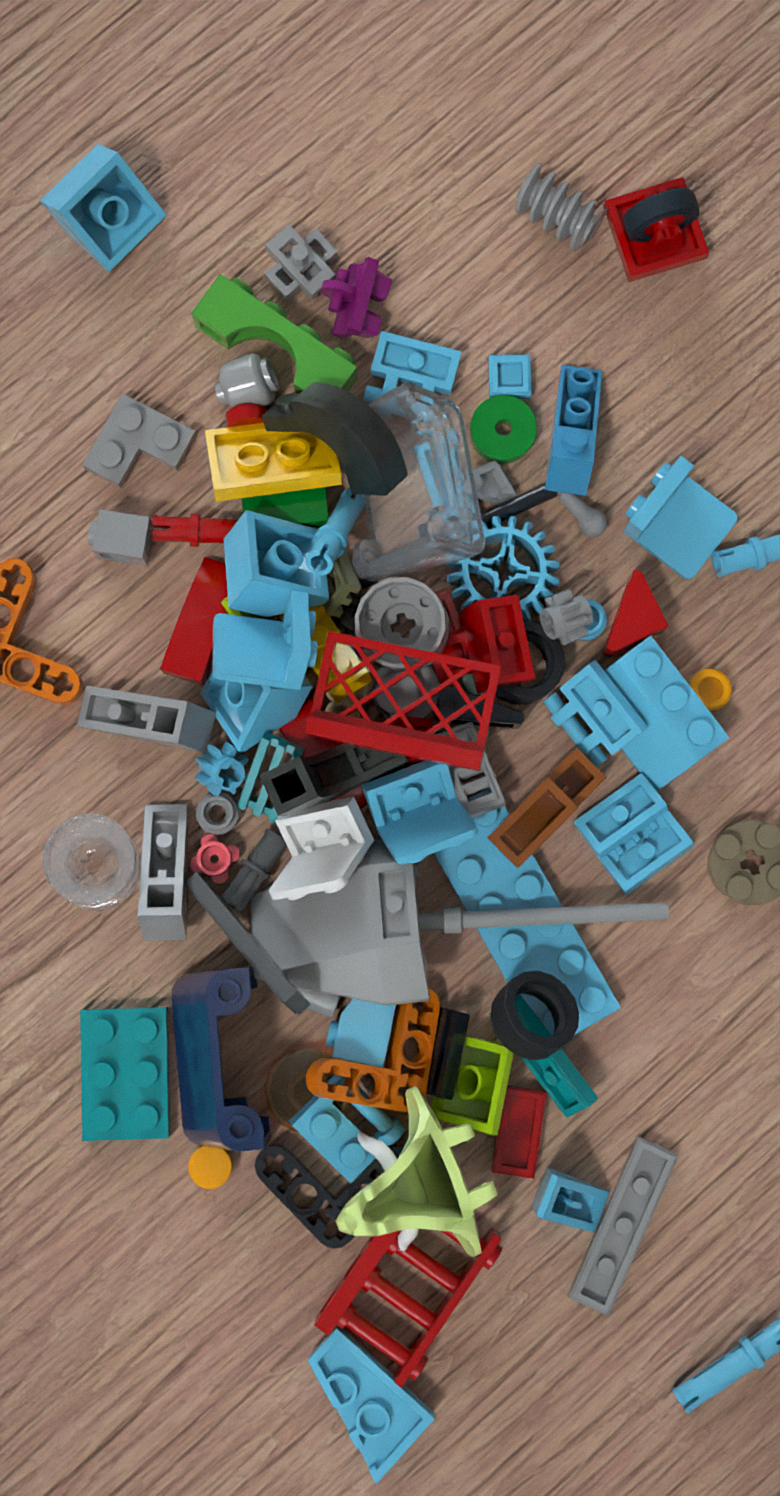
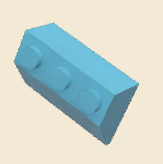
(677, 720)

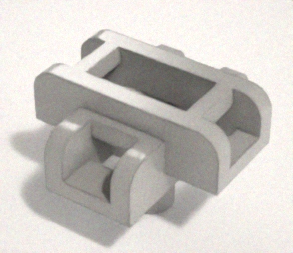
(298, 260)

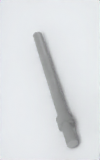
(454, 920)

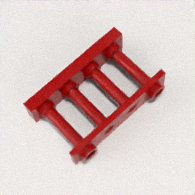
(366, 1276)

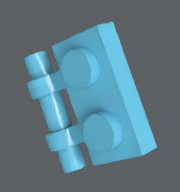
(412, 361)
(601, 707)

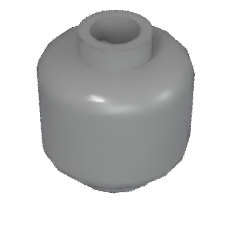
(247, 381)

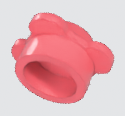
(209, 847)

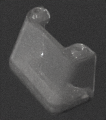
(435, 509)

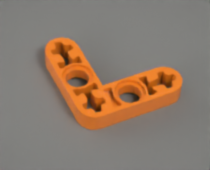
(7, 634)
(389, 1078)

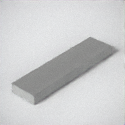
(622, 1225)

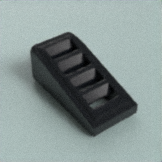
(501, 717)

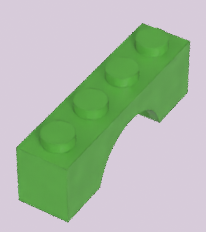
(234, 316)

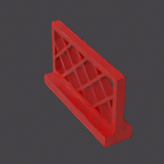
(393, 738)

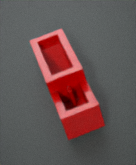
(191, 643)

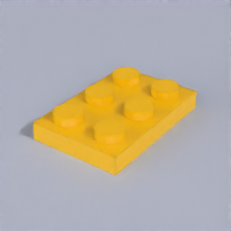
(262, 462)

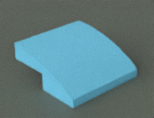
(633, 834)

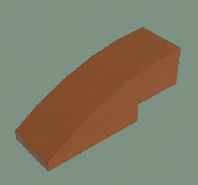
(546, 807)

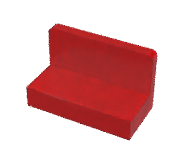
(498, 637)

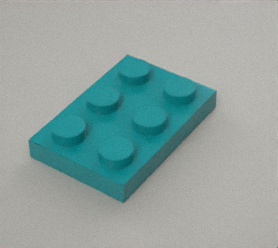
(125, 1074)

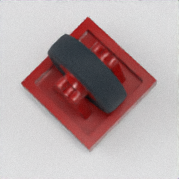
(656, 229)

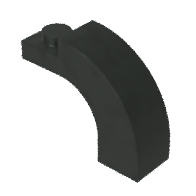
(352, 431)
(324, 776)

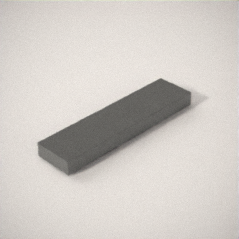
(247, 944)

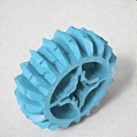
(522, 575)

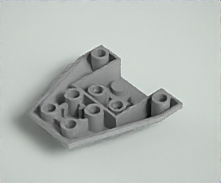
(353, 940)

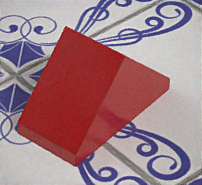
(635, 617)

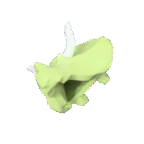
(420, 1186)

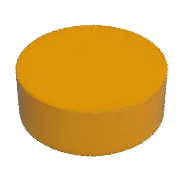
(711, 688)
(210, 1167)

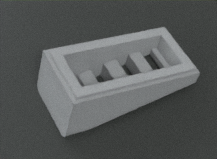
(482, 804)

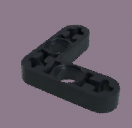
(302, 1214)

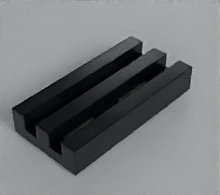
(447, 1052)

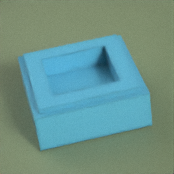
(510, 375)

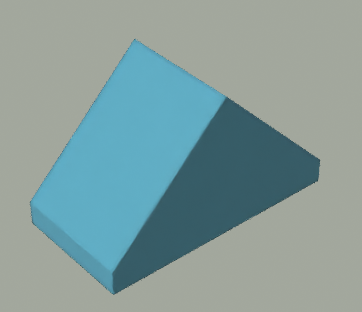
(569, 1200)

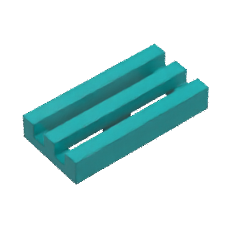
(260, 805)

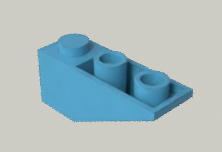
(574, 430)

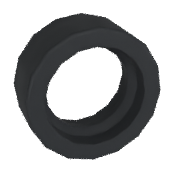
(555, 666)
(558, 1001)

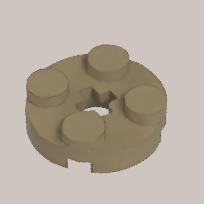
(731, 848)

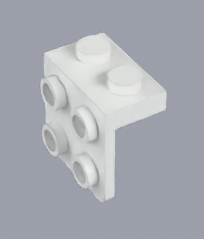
(324, 848)

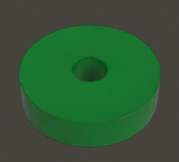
(508, 411)

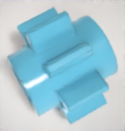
(221, 769)

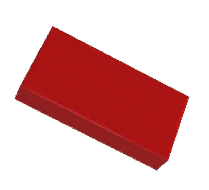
(519, 1132)

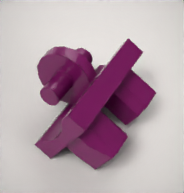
(351, 297)

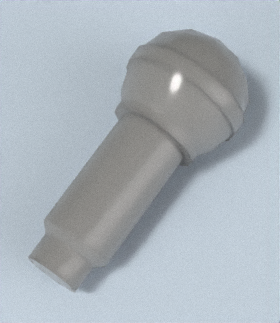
(590, 520)

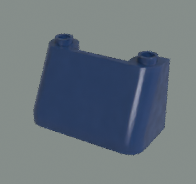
(205, 1112)

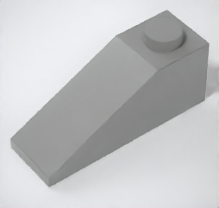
(147, 718)
(164, 873)

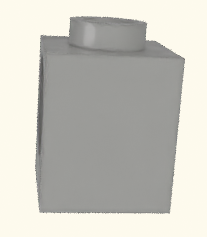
(121, 537)

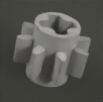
(566, 617)

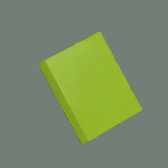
(478, 1087)

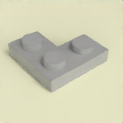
(132, 431)

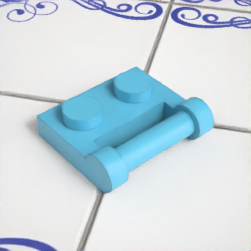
(336, 1135)

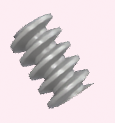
(557, 208)

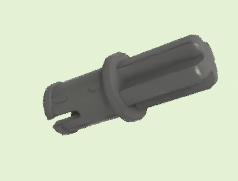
(254, 870)

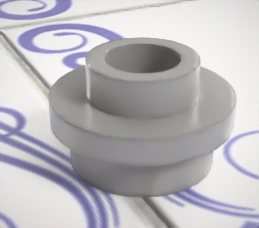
(204, 809)

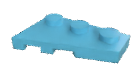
(376, 1411)

